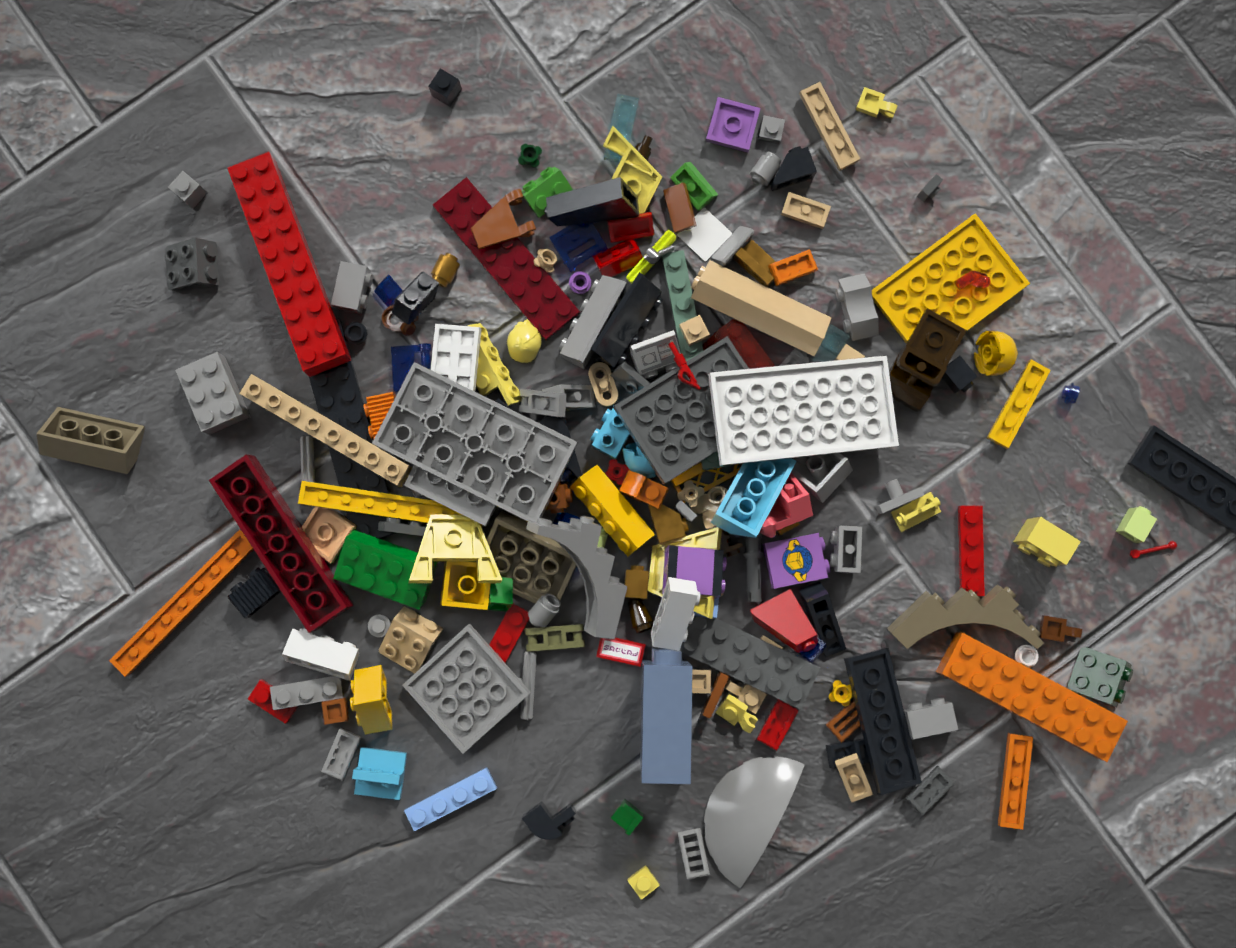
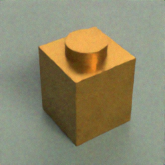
(636, 582)

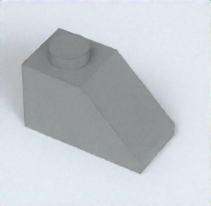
(577, 396)

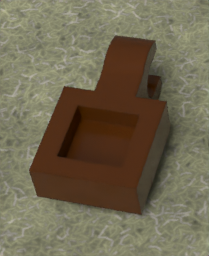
(1056, 629)

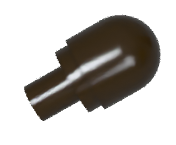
(643, 147)

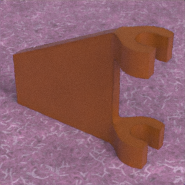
(499, 223)

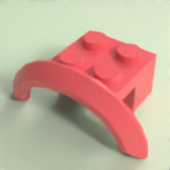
(790, 507)

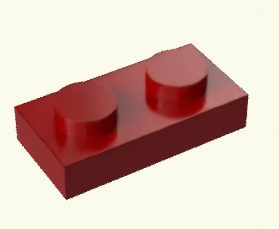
(262, 697)

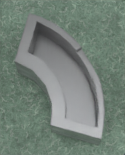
(857, 307)

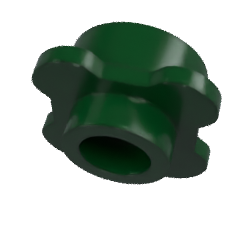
(530, 149)

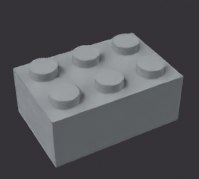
(212, 393)

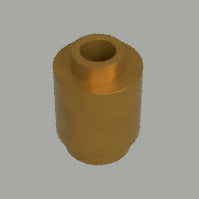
(445, 269)

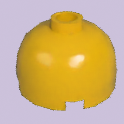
(995, 353)

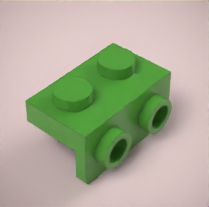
(549, 184)

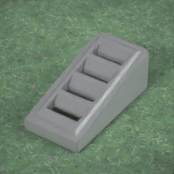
(699, 873)

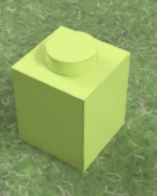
(1136, 524)

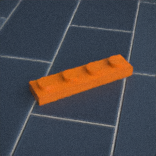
(1015, 781)

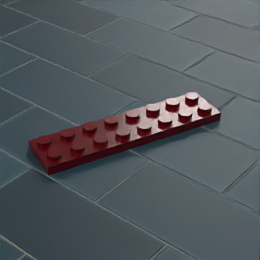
(508, 263)

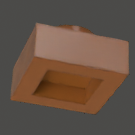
(335, 711)

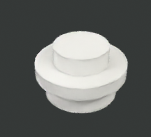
(1026, 655)

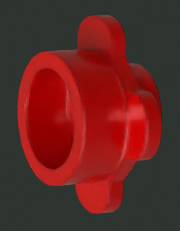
(614, 465)

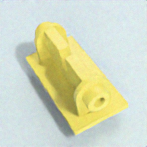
(916, 511)

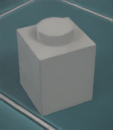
(187, 189)

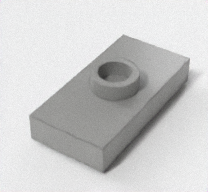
(341, 754)

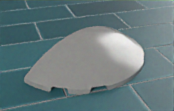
(747, 811)

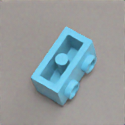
(611, 436)

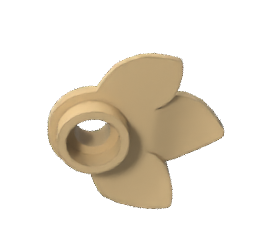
(708, 505)

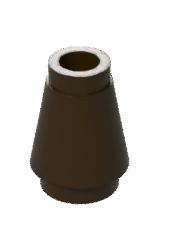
(640, 618)

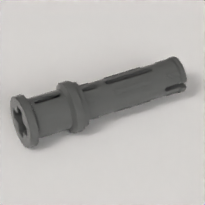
(753, 559)

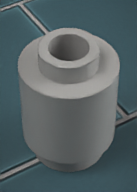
(765, 169)
(544, 610)

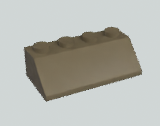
(90, 440)

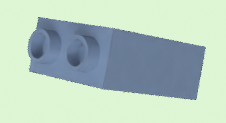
(666, 718)

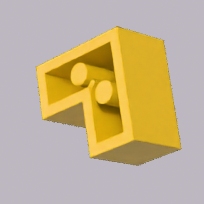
(371, 700)

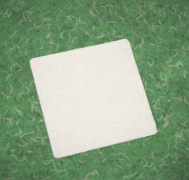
(706, 236)

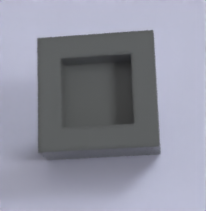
(931, 188)

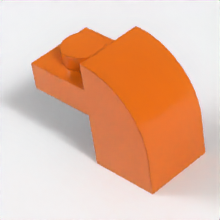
(643, 489)

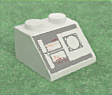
(654, 355)

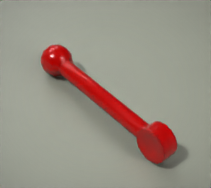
(1136, 553)

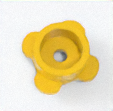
(835, 696)

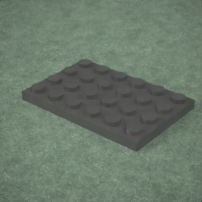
(674, 419)

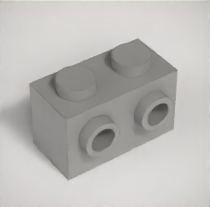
(847, 549)

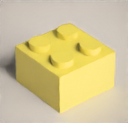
(1046, 542)

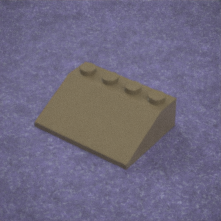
(531, 560)

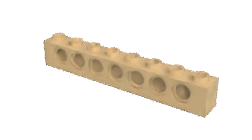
(326, 430)

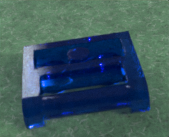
(572, 238)
(403, 359)

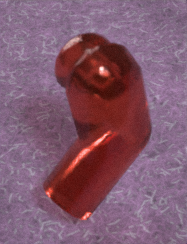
(973, 278)

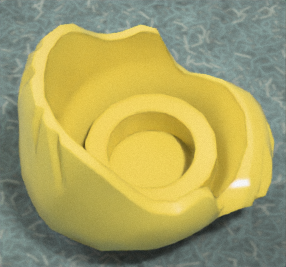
(524, 342)

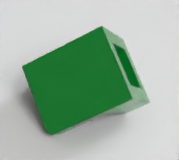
(501, 595)
(627, 816)

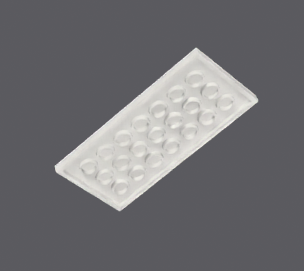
(803, 410)

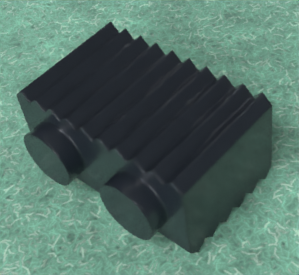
(415, 298)
(254, 593)

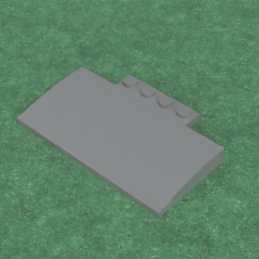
(472, 449)

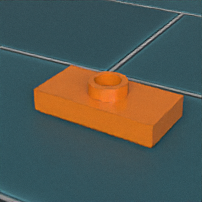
(793, 267)

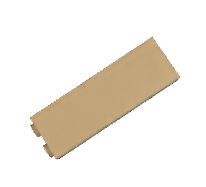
(760, 307)

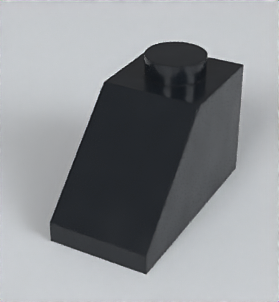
(795, 168)

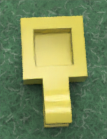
(872, 102)
(735, 711)

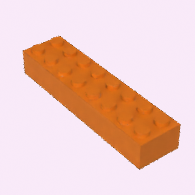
(1031, 696)

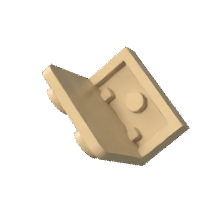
(409, 639)

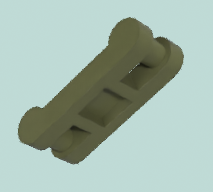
(554, 637)

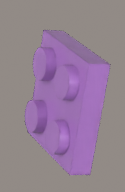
(733, 124)

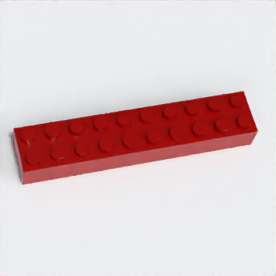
(289, 264)

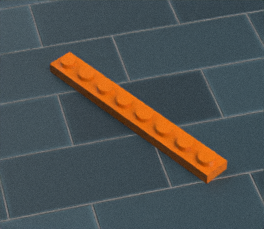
(182, 604)

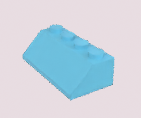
(752, 496)

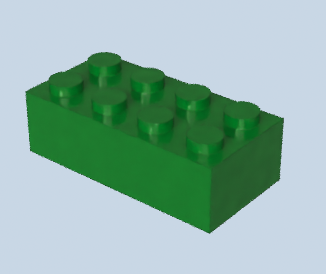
(381, 569)

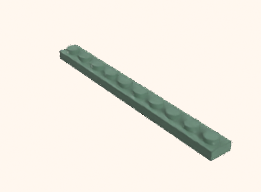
(683, 310)

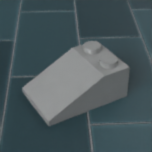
(821, 473)

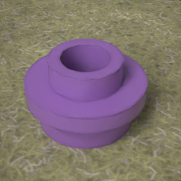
(580, 276)

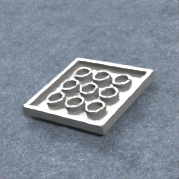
(466, 688)

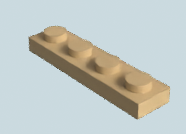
(829, 126)

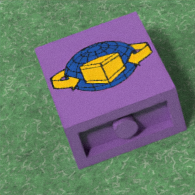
(796, 560)

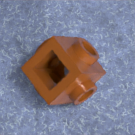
(564, 497)

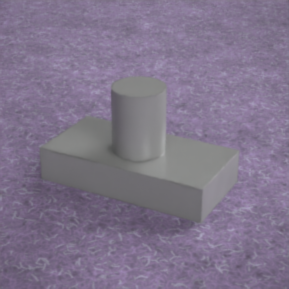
(897, 496)

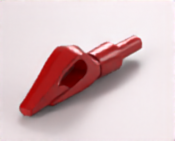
(684, 368)

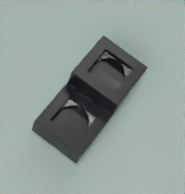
(840, 750)

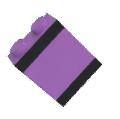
(696, 565)

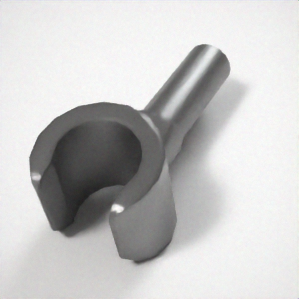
(653, 256)

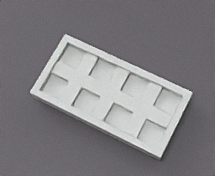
(456, 353)

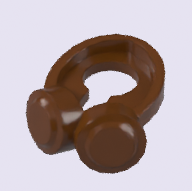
(404, 328)

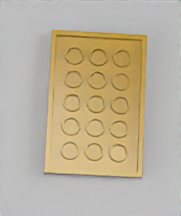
(931, 276)

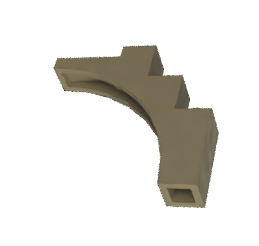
(963, 607)

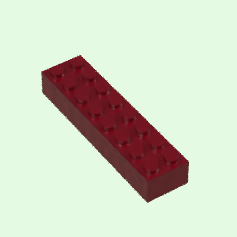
(281, 543)

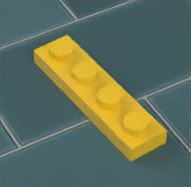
(1018, 404)

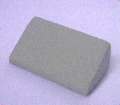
(732, 245)

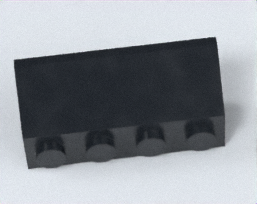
(626, 322)

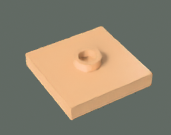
(327, 531)

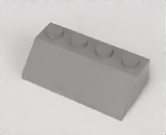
(595, 315)

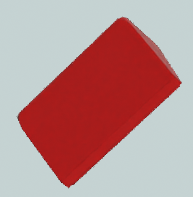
(618, 258)

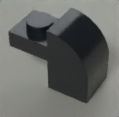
(545, 825)

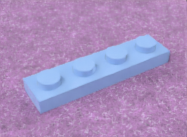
(450, 799)

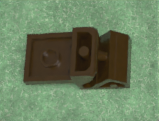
(924, 359)

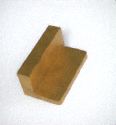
(755, 262)

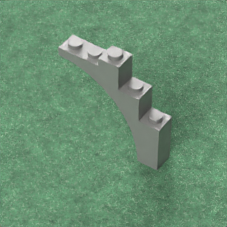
(603, 592)

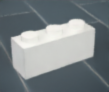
(675, 614)
(321, 654)

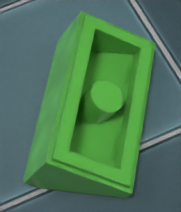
(698, 188)

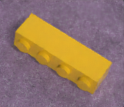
(612, 510)

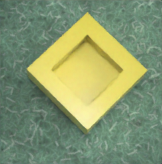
(643, 882)

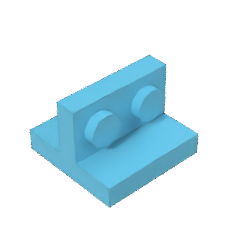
(380, 773)

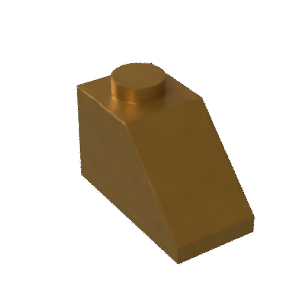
(667, 524)

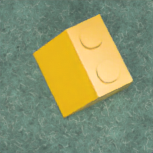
(461, 586)

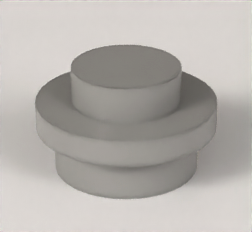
(379, 625)

